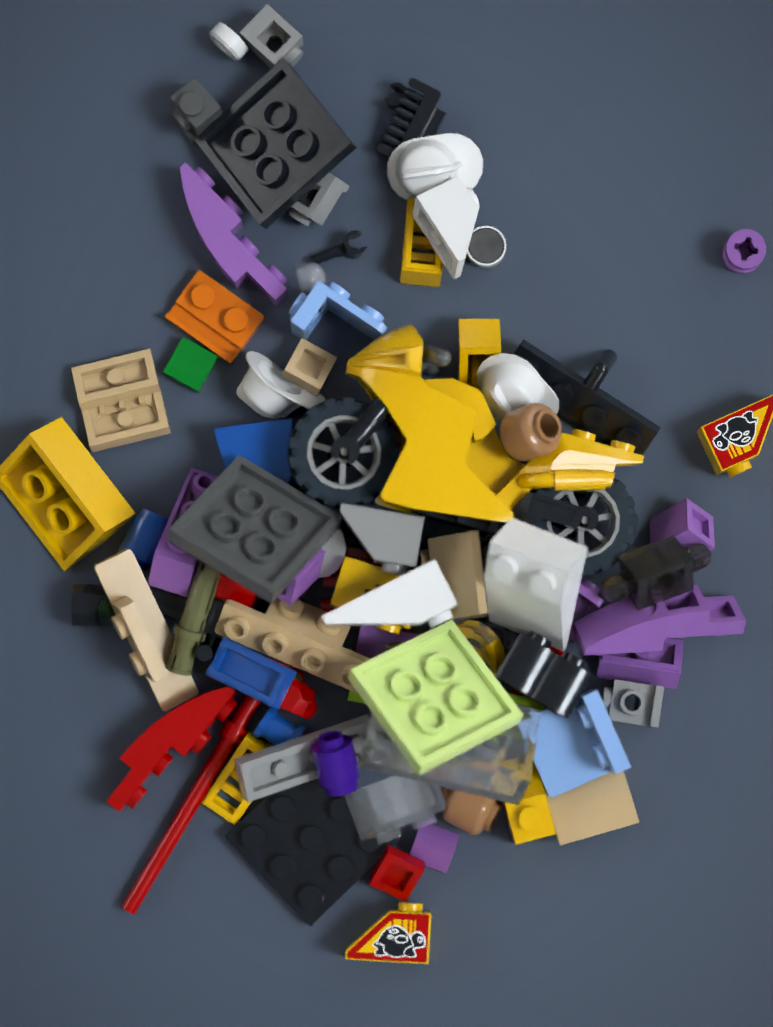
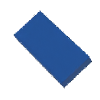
(250, 673)

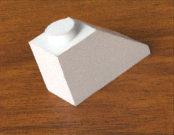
(448, 220)

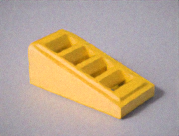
(416, 267)
(217, 803)

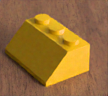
(63, 493)

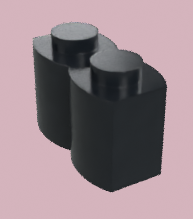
(544, 675)

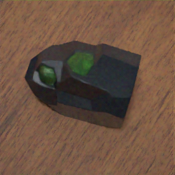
(91, 606)

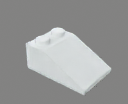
(533, 581)

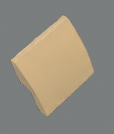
(120, 400)
(592, 808)

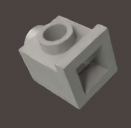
(271, 26)
(327, 193)
(649, 707)

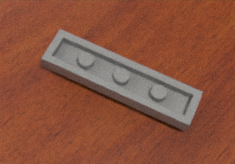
(288, 762)

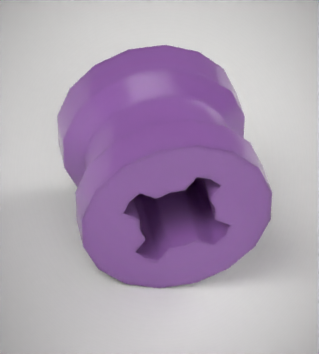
(741, 259)

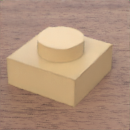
(309, 366)

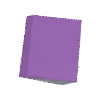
(435, 847)

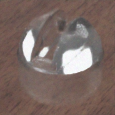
(308, 276)

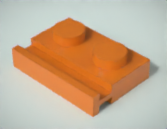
(215, 317)

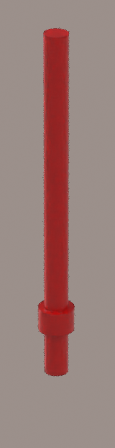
(232, 733)

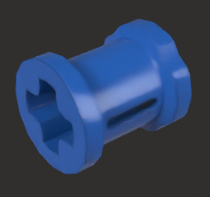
(277, 728)

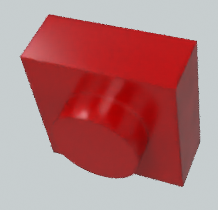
(397, 873)

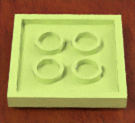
(435, 697)

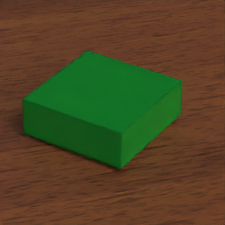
(190, 365)

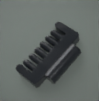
(422, 123)

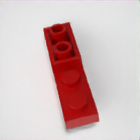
(179, 729)

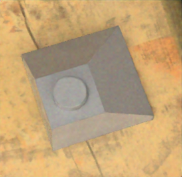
(386, 536)

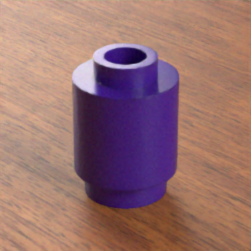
(336, 763)

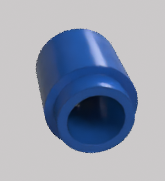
(143, 536)

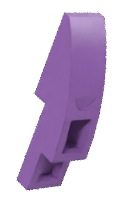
(217, 225)
(629, 630)

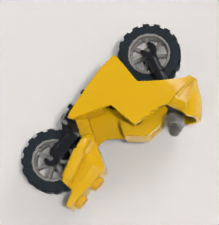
(452, 457)

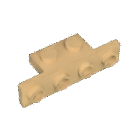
(145, 628)
(294, 637)

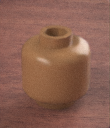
(530, 432)
(470, 811)

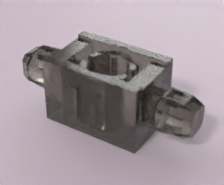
(656, 572)

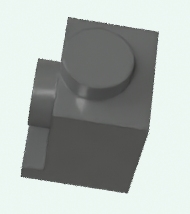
(193, 109)

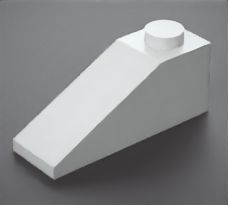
(405, 601)

